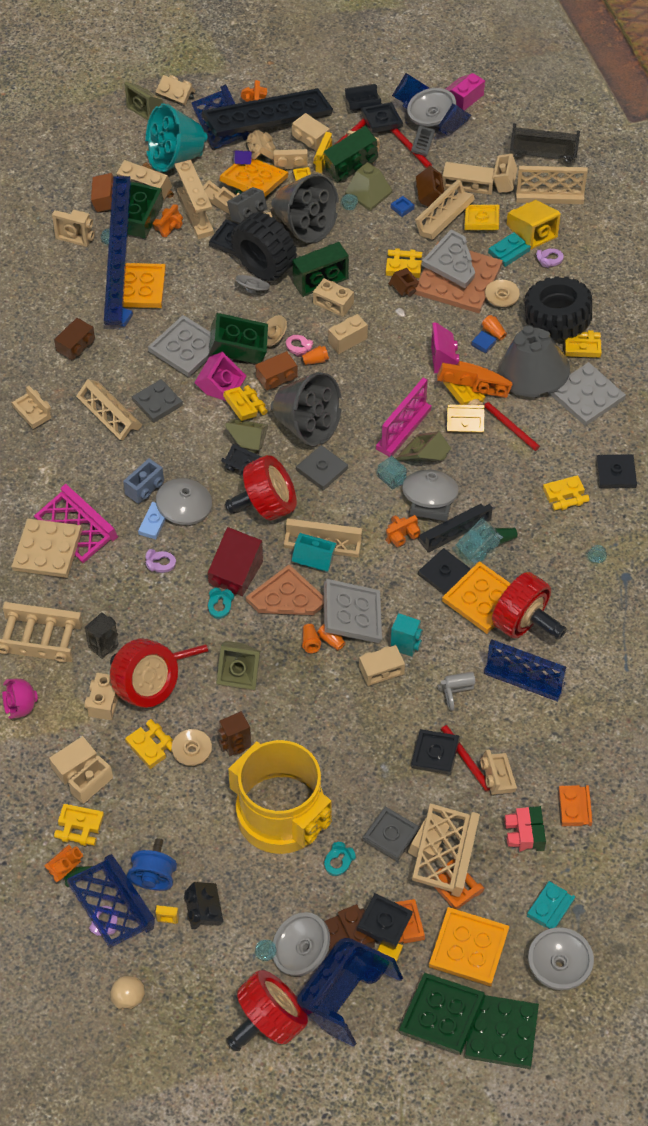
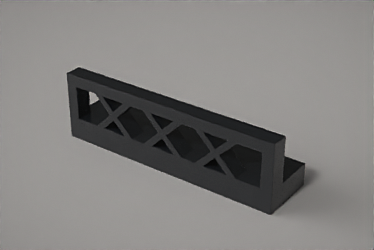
(454, 527)

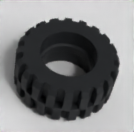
(263, 246)
(559, 307)

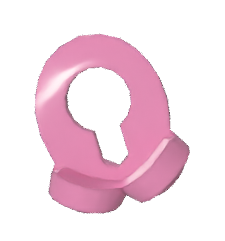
(299, 351)

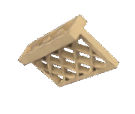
(550, 193)
(463, 854)

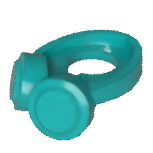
(216, 594)
(337, 849)

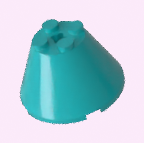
(172, 138)

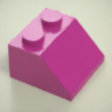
(467, 90)
(443, 347)
(219, 375)

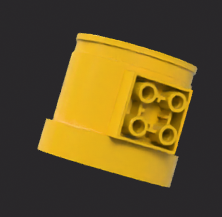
(279, 830)

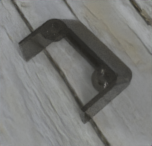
(544, 144)

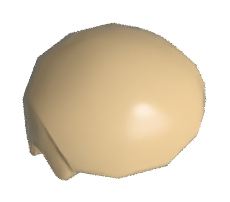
(127, 992)

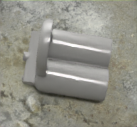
(456, 683)

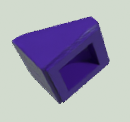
(242, 157)

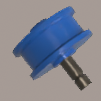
(152, 868)

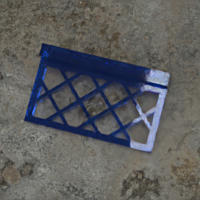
(226, 99)
(529, 678)
(128, 895)

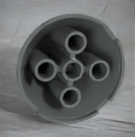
(307, 207)
(534, 363)
(309, 407)

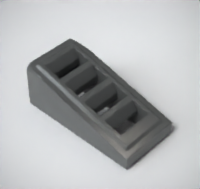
(425, 133)

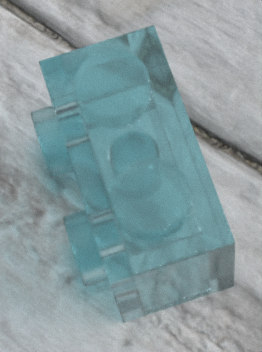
(479, 541)

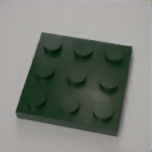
(442, 1013)
(503, 1032)

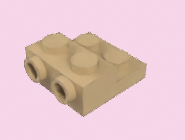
(73, 227)

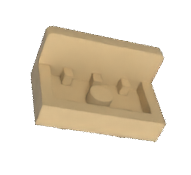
(175, 90)
(260, 143)
(290, 159)
(32, 408)
(498, 773)

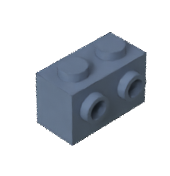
(143, 481)

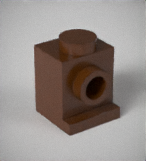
(404, 282)

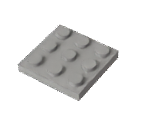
(183, 346)
(588, 394)
(352, 611)

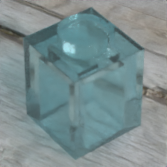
(392, 472)

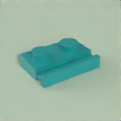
(509, 249)
(551, 906)

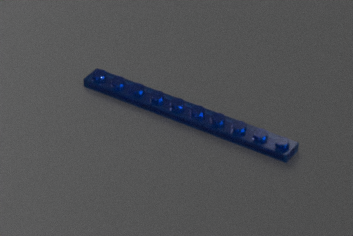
(117, 250)

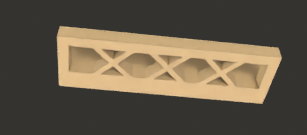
(445, 214)
(113, 405)
(336, 533)

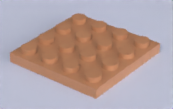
(470, 298)

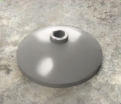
(430, 106)
(430, 488)
(183, 501)
(295, 937)
(564, 947)

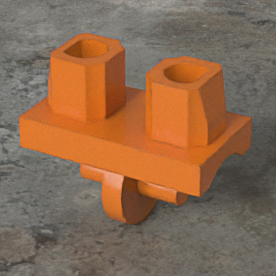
(254, 94)
(170, 220)
(401, 528)
(64, 862)

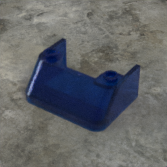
(410, 87)
(336, 980)

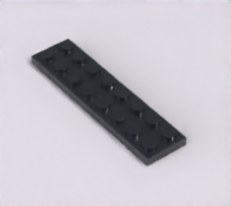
(266, 112)

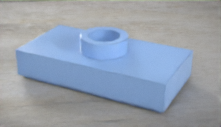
(152, 523)

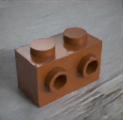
(102, 192)
(276, 370)

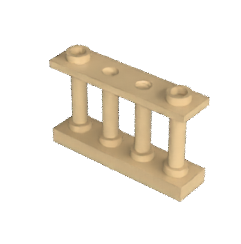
(194, 199)
(41, 615)

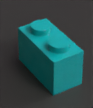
(313, 552)
(406, 634)

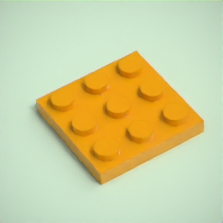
(256, 175)
(144, 285)
(477, 596)
(469, 946)

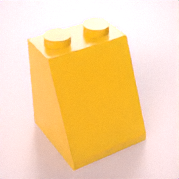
(534, 223)

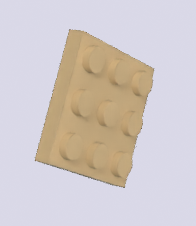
(47, 548)

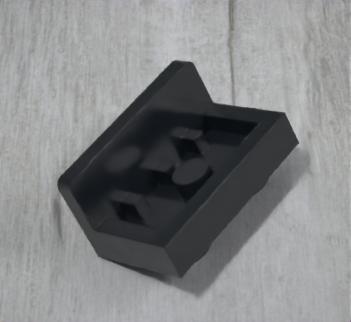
(362, 96)
(238, 458)
(203, 904)

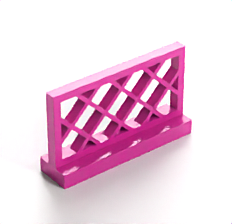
(404, 419)
(88, 513)

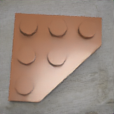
(286, 594)

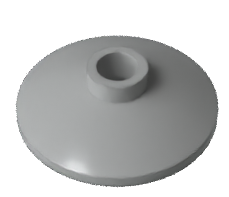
(252, 284)

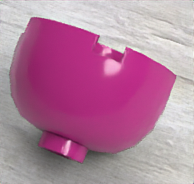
(18, 698)

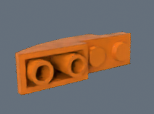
(477, 377)

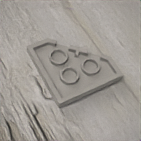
(451, 259)

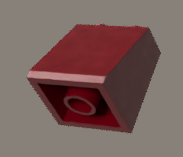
(236, 562)

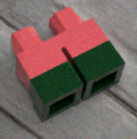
(529, 829)

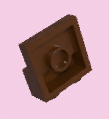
(345, 926)

